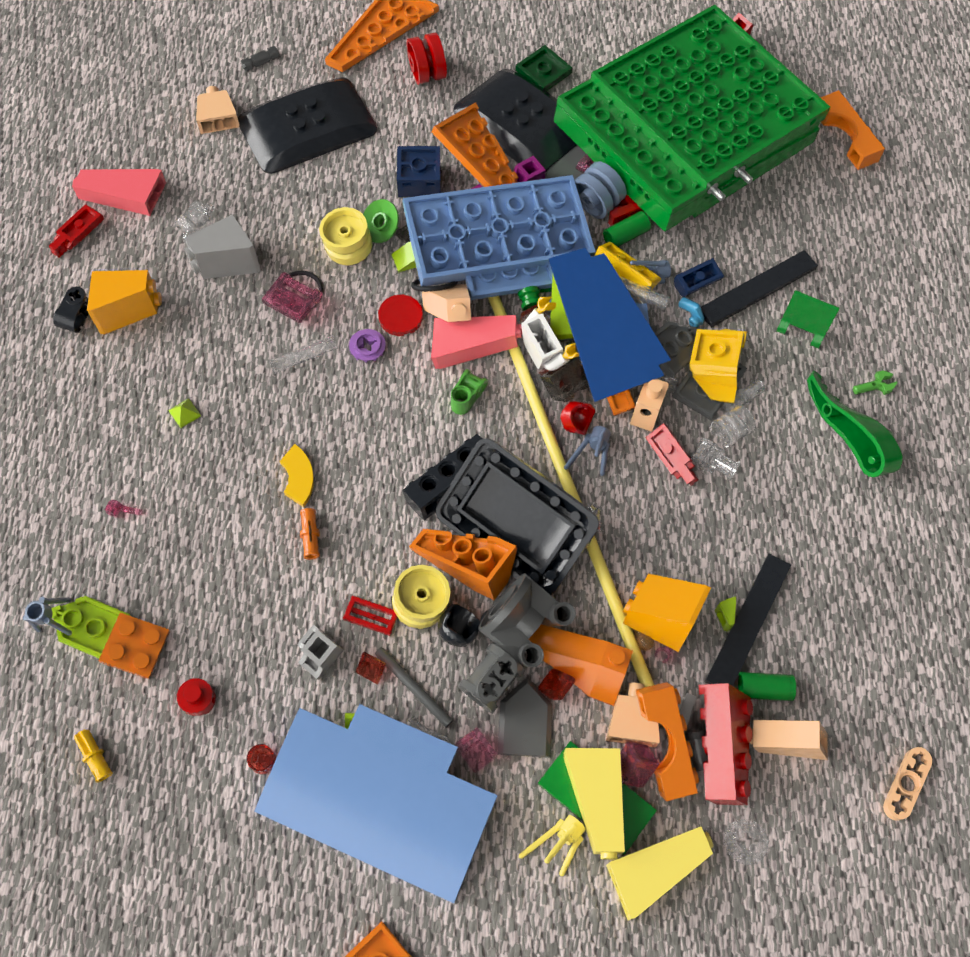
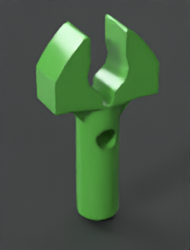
(877, 384)

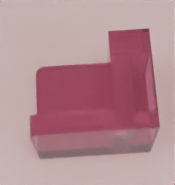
(476, 750)
(637, 764)

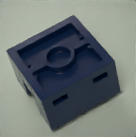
(418, 170)

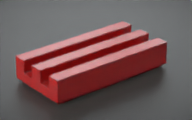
(350, 608)

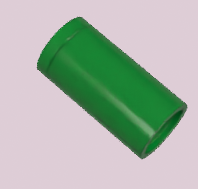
(627, 229)
(767, 686)

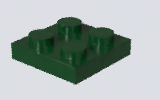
(544, 68)

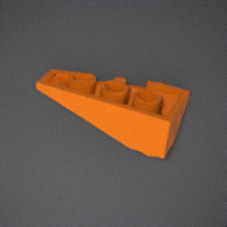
(473, 561)
(591, 661)

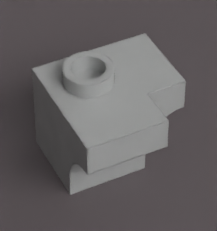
(318, 652)

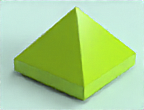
(184, 413)

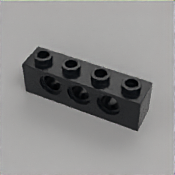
(436, 478)

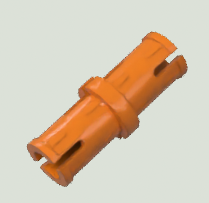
(308, 519)

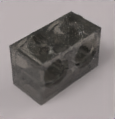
(570, 378)

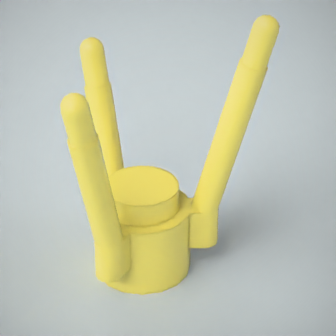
(569, 832)

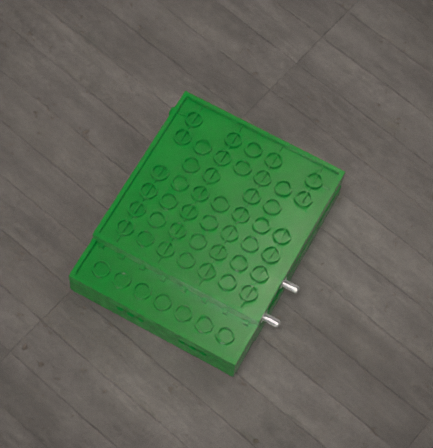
(691, 116)

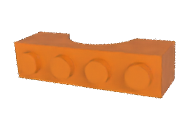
(865, 146)
(675, 773)

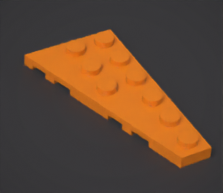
(376, 28)
(475, 147)

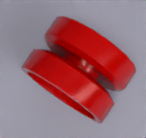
(426, 58)

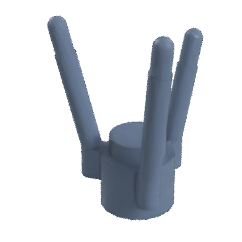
(660, 268)
(598, 441)
(41, 613)

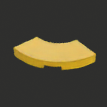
(300, 475)

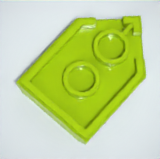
(89, 622)

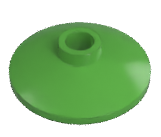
(376, 214)

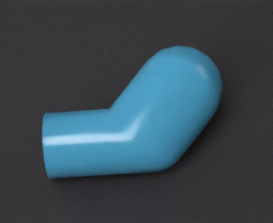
(695, 310)

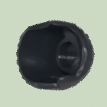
(458, 626)

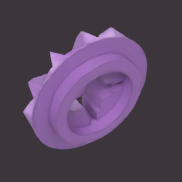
(371, 337)

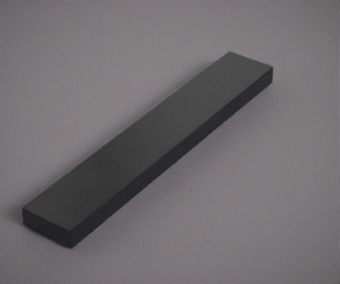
(758, 288)
(748, 621)

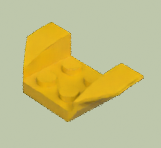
(716, 362)

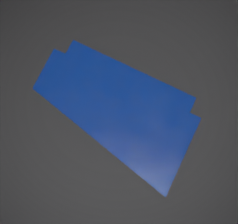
(606, 325)

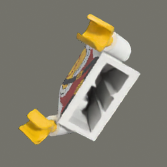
(541, 340)

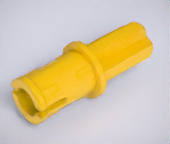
(93, 755)

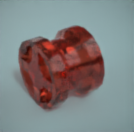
(264, 762)

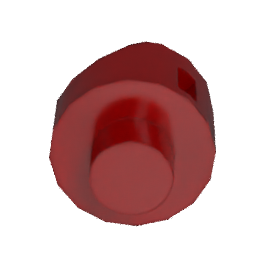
(577, 417)
(196, 697)

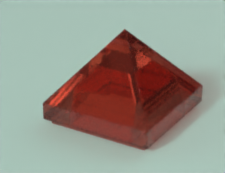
(370, 667)

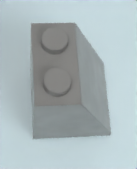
(221, 250)

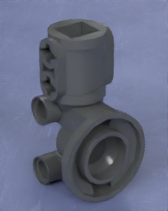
(509, 626)

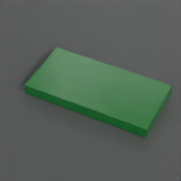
(635, 809)

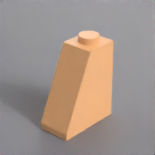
(449, 304)
(790, 738)

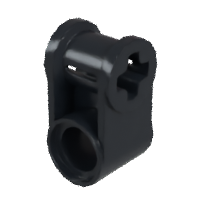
(72, 312)

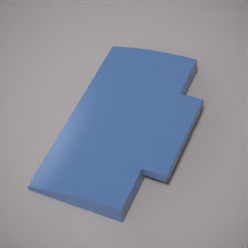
(496, 234)
(379, 797)

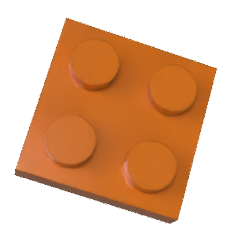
(134, 646)

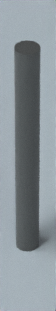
(414, 687)

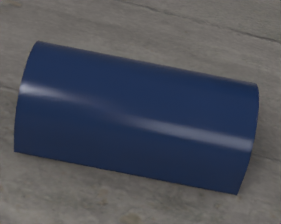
(698, 277)

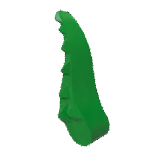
(867, 438)

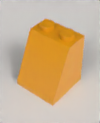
(121, 298)
(665, 609)

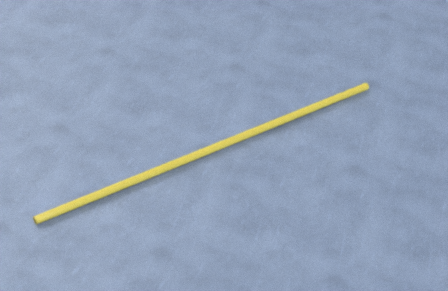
(568, 485)

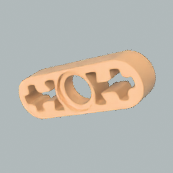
(907, 804)

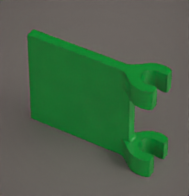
(808, 315)

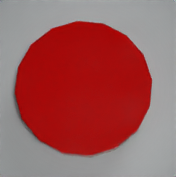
(400, 315)

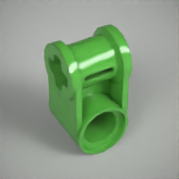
(469, 389)

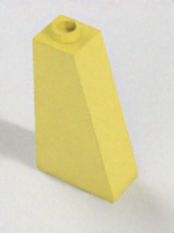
(598, 791)
(656, 869)

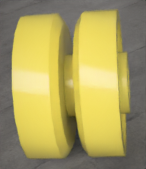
(346, 236)
(409, 589)

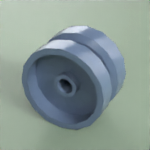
(600, 189)

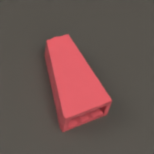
(121, 188)
(473, 339)

